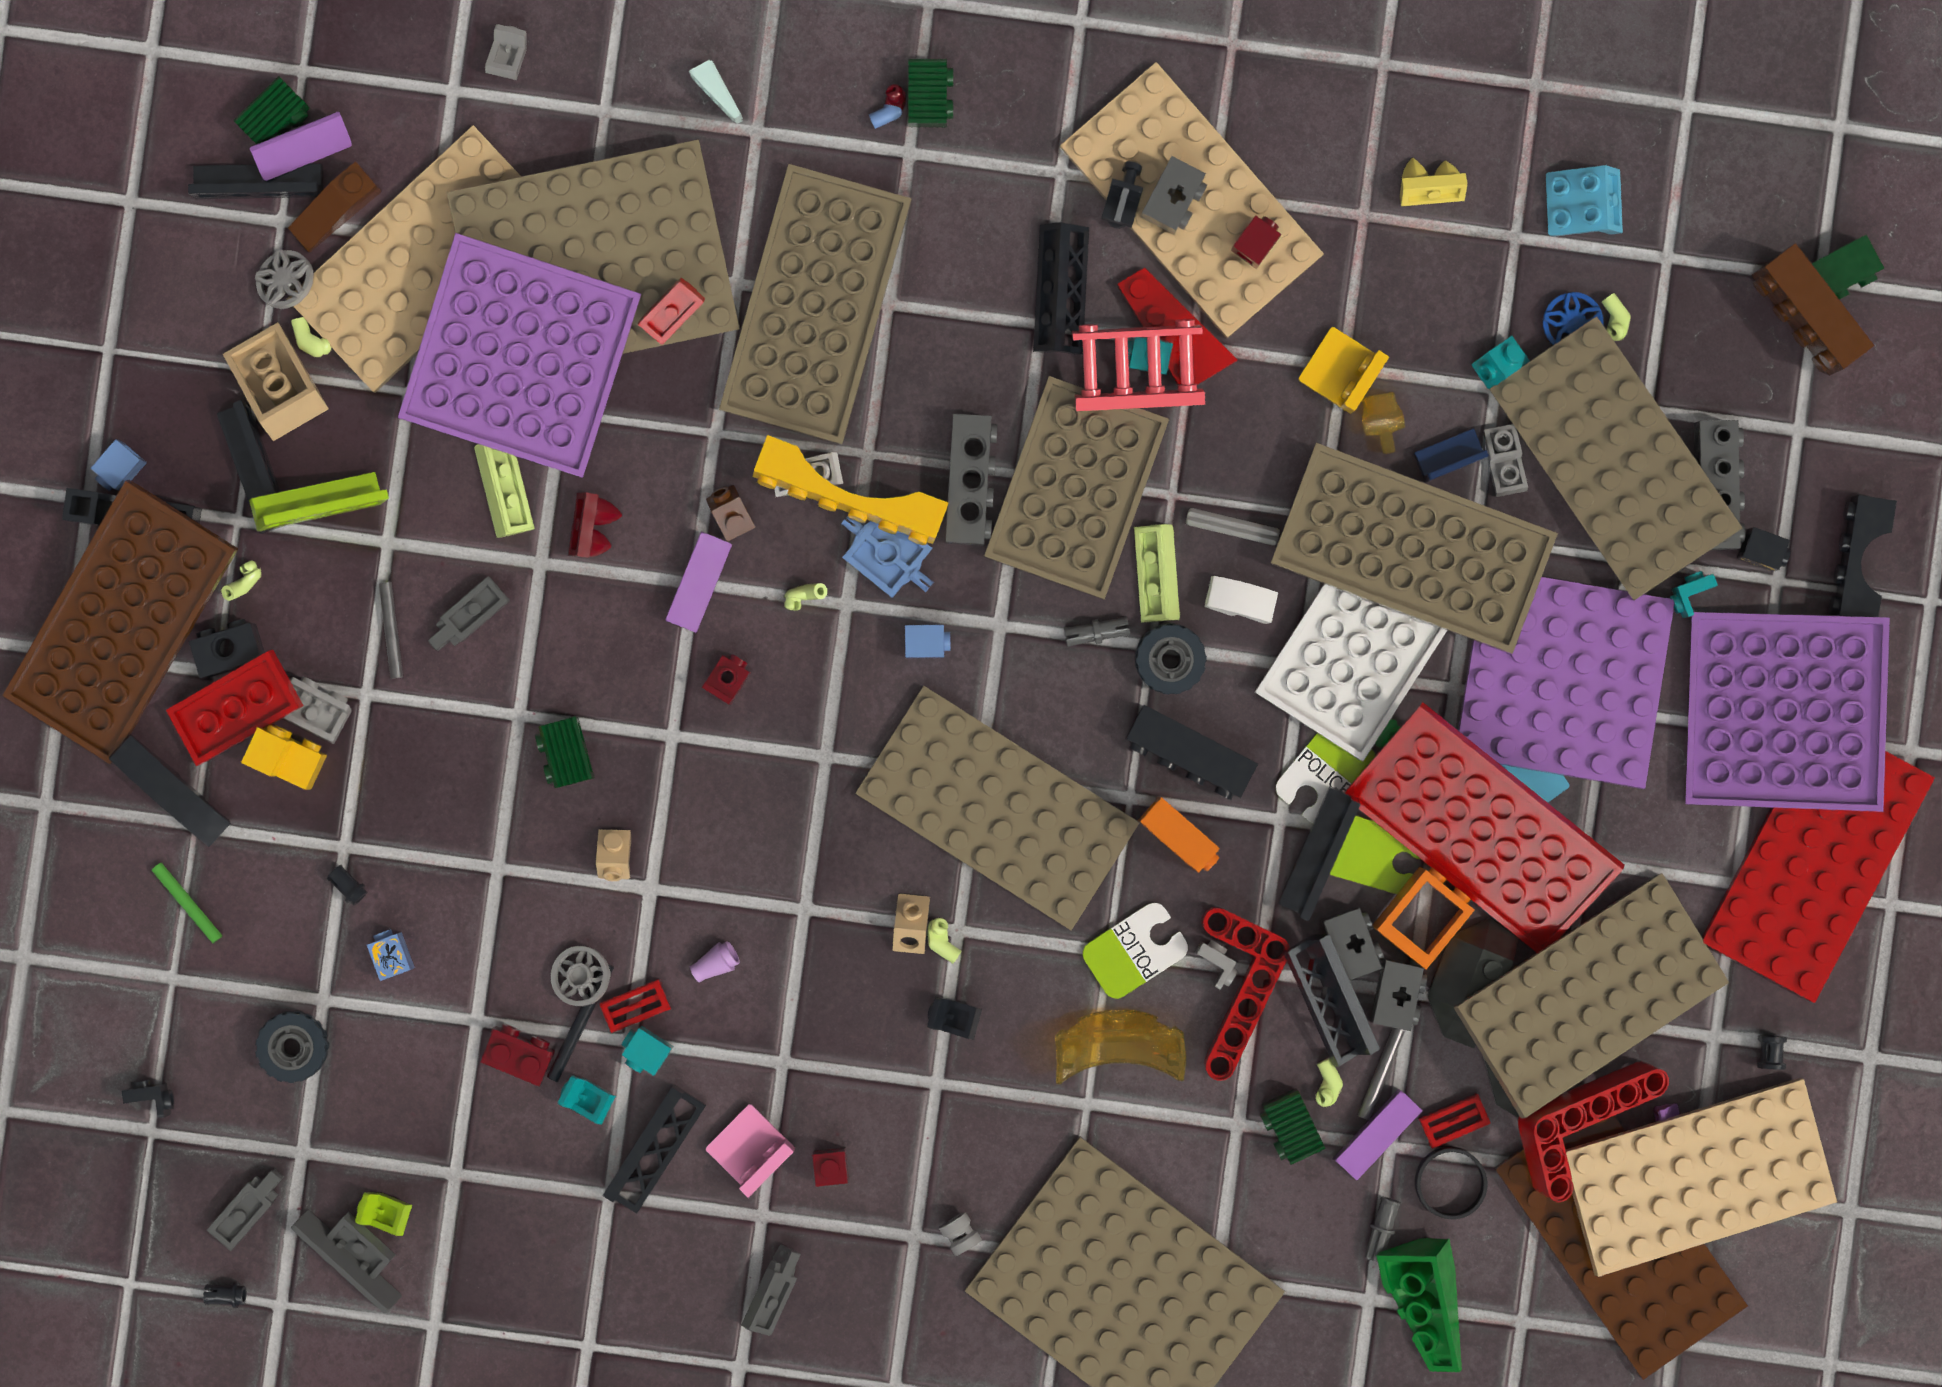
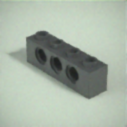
(964, 429)

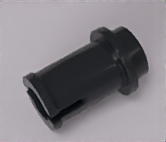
(347, 885)
(225, 1294)

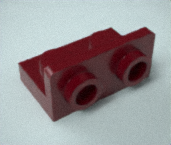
(517, 1054)

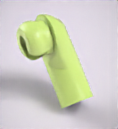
(1619, 317)
(308, 342)
(244, 584)
(805, 592)
(938, 940)
(1331, 1084)

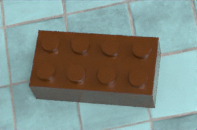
(1811, 310)

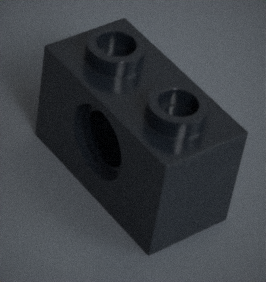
(207, 651)

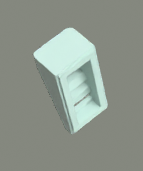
(711, 83)

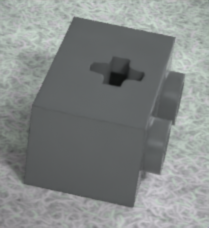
(1175, 177)
(1354, 923)
(1385, 1007)

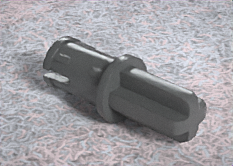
(1382, 1227)

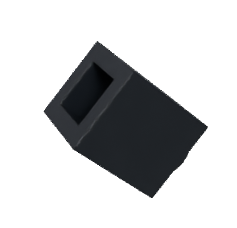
(1764, 549)

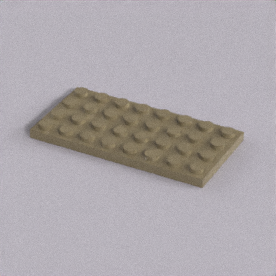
(815, 304)
(1615, 458)
(1414, 548)
(997, 808)
(1591, 995)

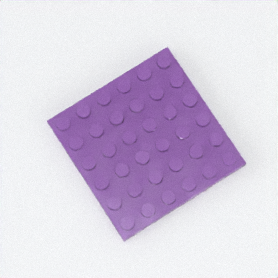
(519, 355)
(1576, 688)
(1787, 711)

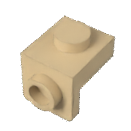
(613, 854)

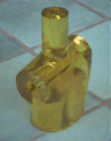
(1381, 418)

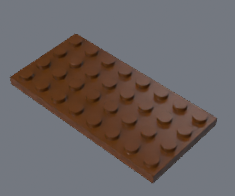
(120, 621)
(1648, 1307)

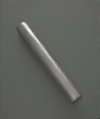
(391, 631)
(1381, 1073)

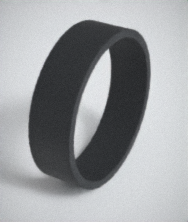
(1484, 1184)

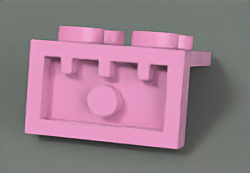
(750, 1149)

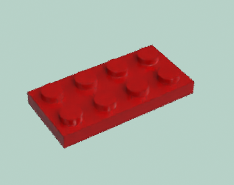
(234, 707)

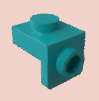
(1138, 354)
(1500, 362)
(1694, 584)
(586, 1099)

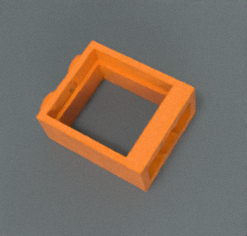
(1180, 835)
(1402, 899)

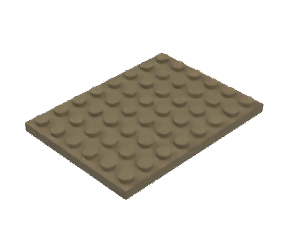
(617, 220)
(1122, 1281)

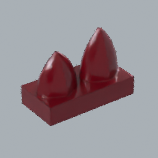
(591, 511)

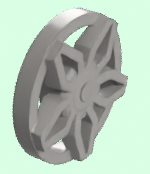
(284, 279)
(580, 976)

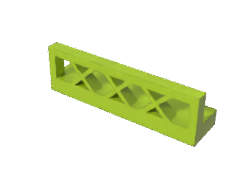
(317, 501)

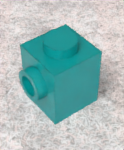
(645, 1050)

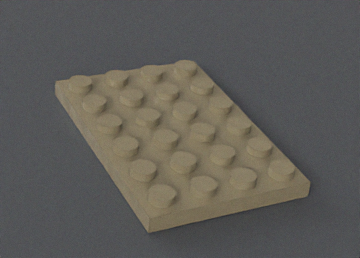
(1075, 490)

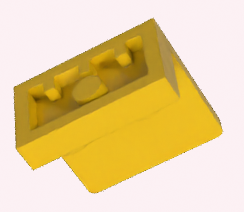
(1342, 370)

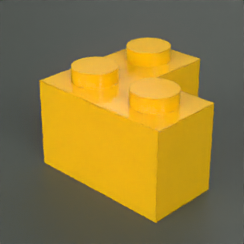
(279, 755)

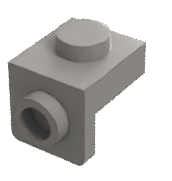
(507, 52)
(1216, 954)

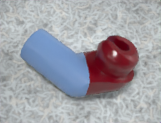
(892, 107)

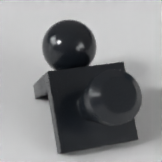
(1123, 197)

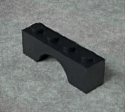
(91, 507)
(1866, 520)

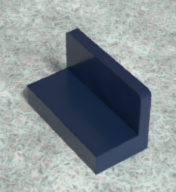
(1450, 455)

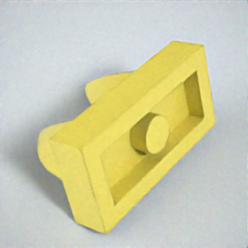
(1421, 189)

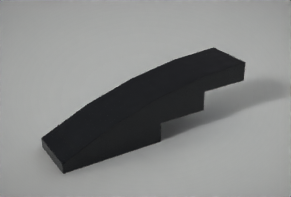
(169, 790)

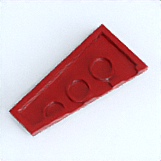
(1158, 307)

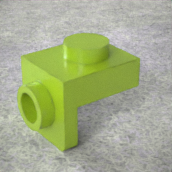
(383, 1213)

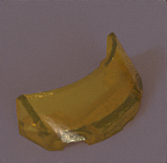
(1119, 1038)

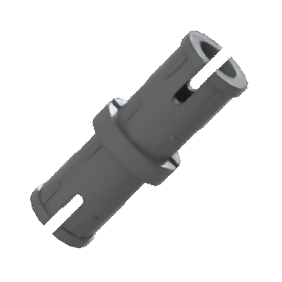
(1096, 631)

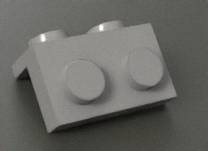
(322, 713)

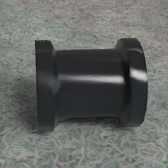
(1772, 1052)

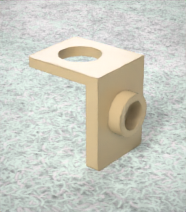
(911, 922)

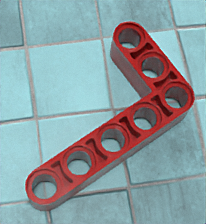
(1246, 990)
(1580, 1115)

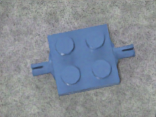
(886, 557)

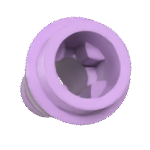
(716, 961)

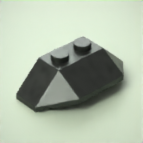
(1468, 965)

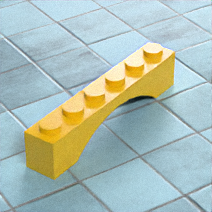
(913, 514)

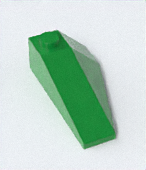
(1425, 1289)

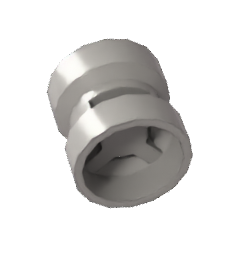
(957, 1226)

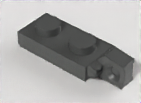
(469, 614)
(245, 1210)
(772, 1292)

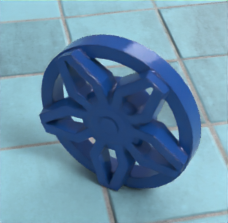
(1570, 319)

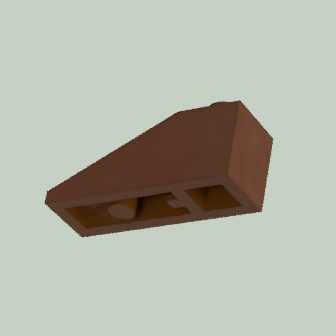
(334, 206)

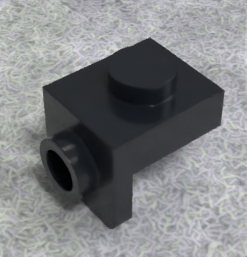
(954, 1017)
(144, 1091)

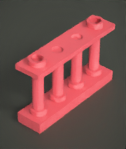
(1155, 393)

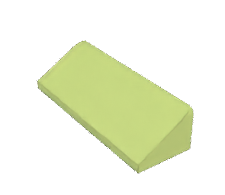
(504, 491)
(1157, 573)

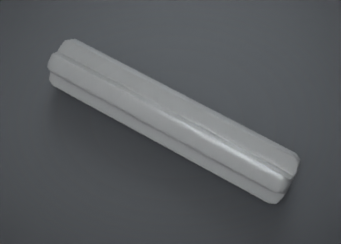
(1232, 526)

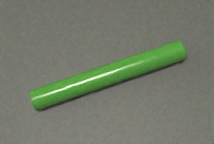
(187, 903)

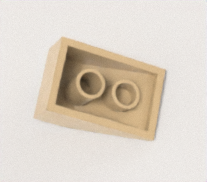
(275, 382)

